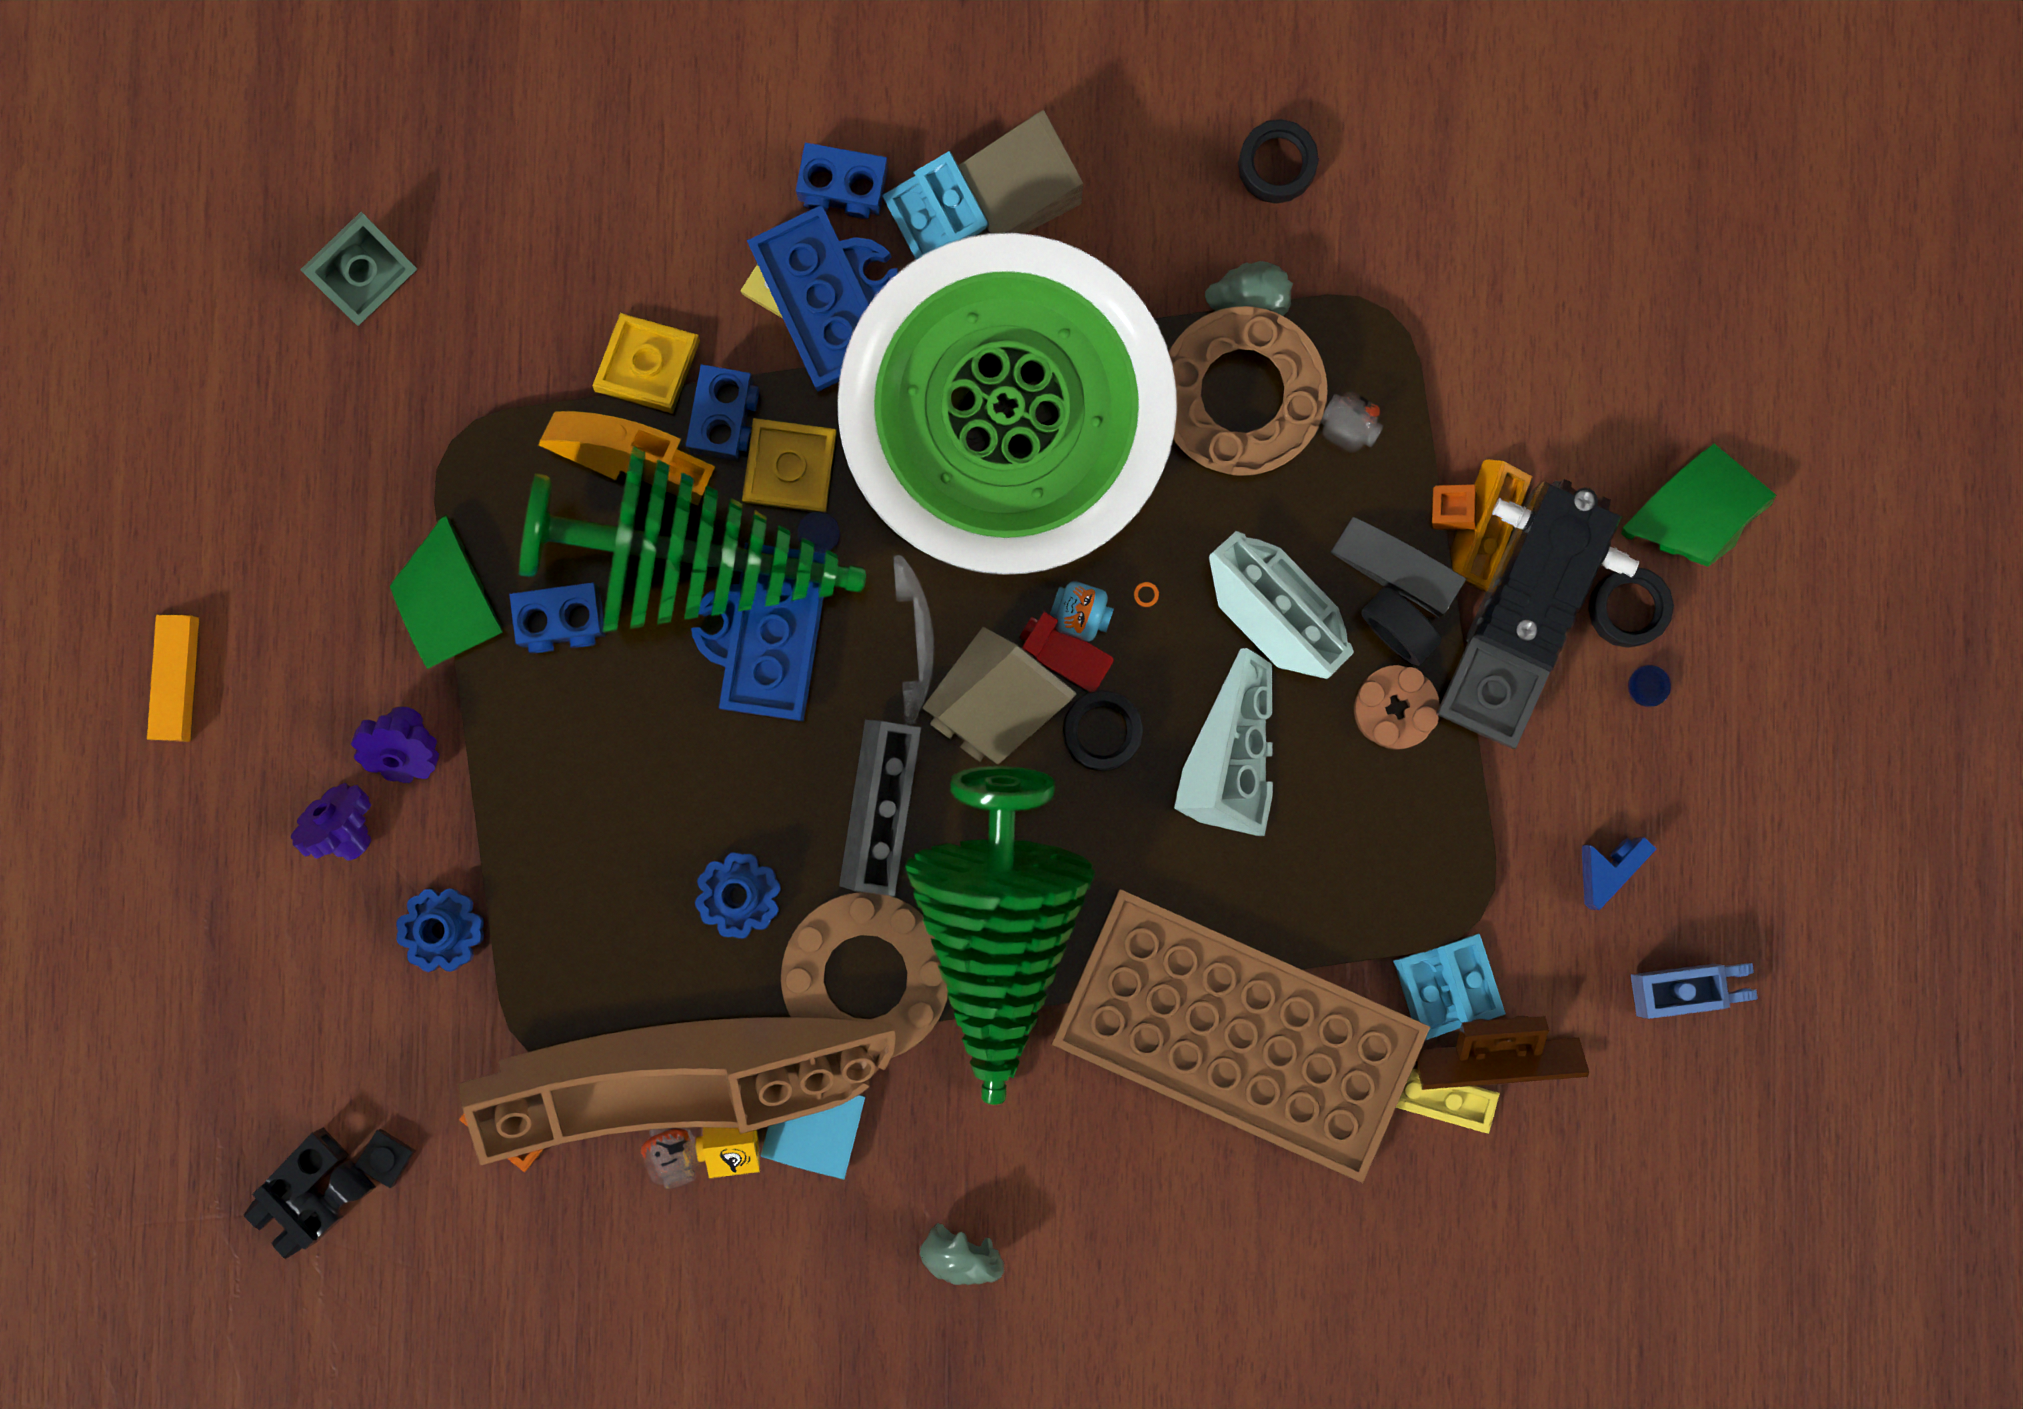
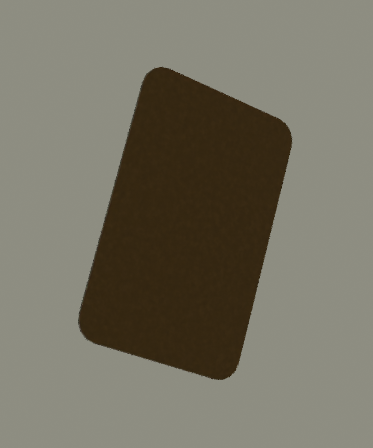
(620, 778)

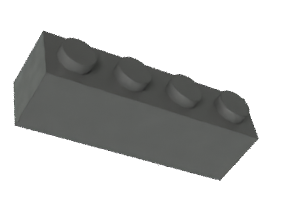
(880, 807)

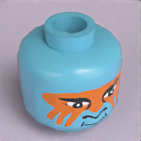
(1081, 611)

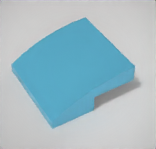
(935, 207)
(1450, 985)
(816, 1141)

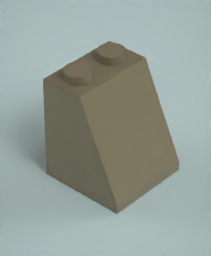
(1023, 178)
(995, 697)

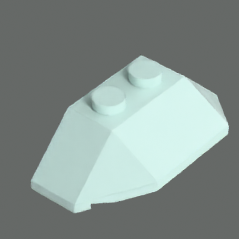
(1279, 607)

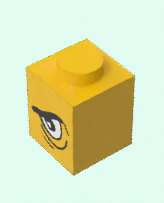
(728, 1151)

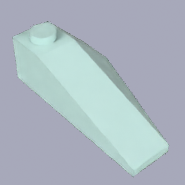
(1227, 765)

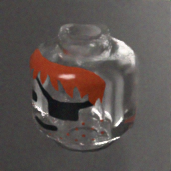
(1351, 421)
(671, 1157)

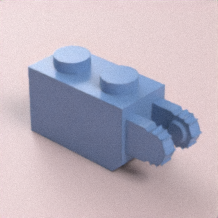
(1688, 990)

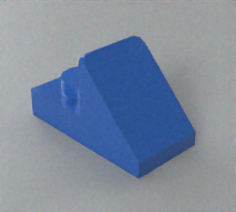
(1604, 878)

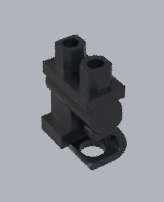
(296, 1202)

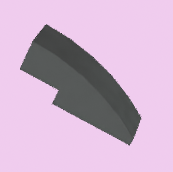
(1398, 566)

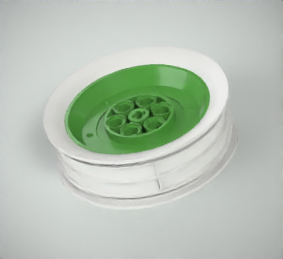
(1100, 370)

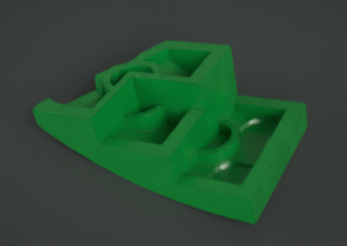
(1702, 508)
(443, 598)

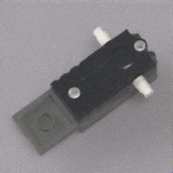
(1531, 607)

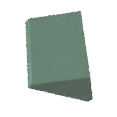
(359, 268)

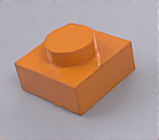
(1457, 509)

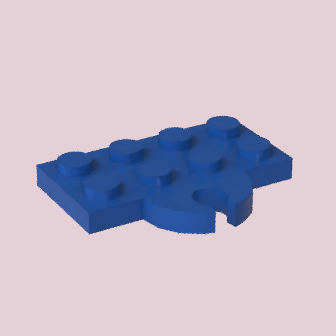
(819, 287)
(765, 648)

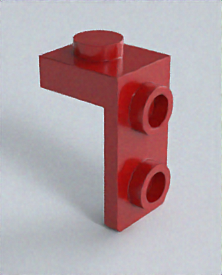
(1064, 654)

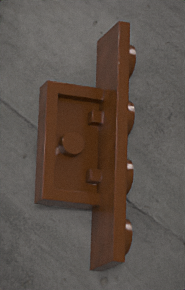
(1502, 1054)

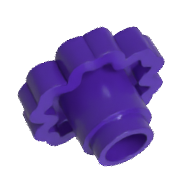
(396, 746)
(334, 824)

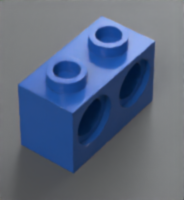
(845, 169)
(710, 412)
(557, 605)

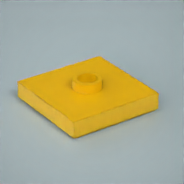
(646, 363)
(789, 465)

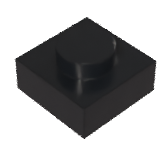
(385, 1158)

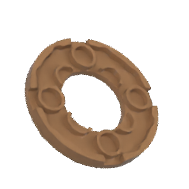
(1302, 398)
(872, 916)

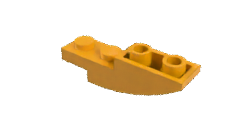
(607, 443)

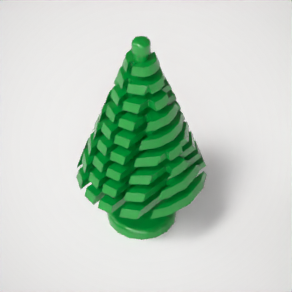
(626, 541)
(999, 918)

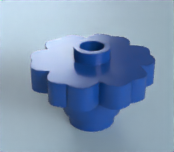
(717, 903)
(460, 925)

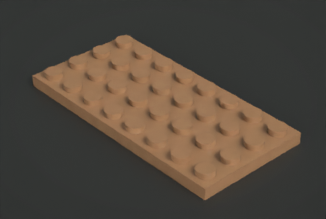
(1240, 1035)

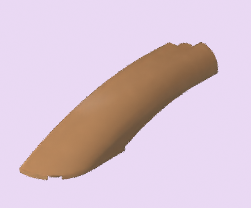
(673, 1077)

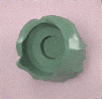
(1252, 285)
(959, 1261)

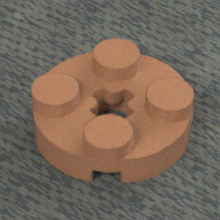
(1407, 685)

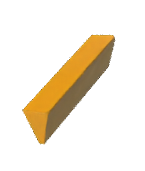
(1479, 550)
(173, 678)

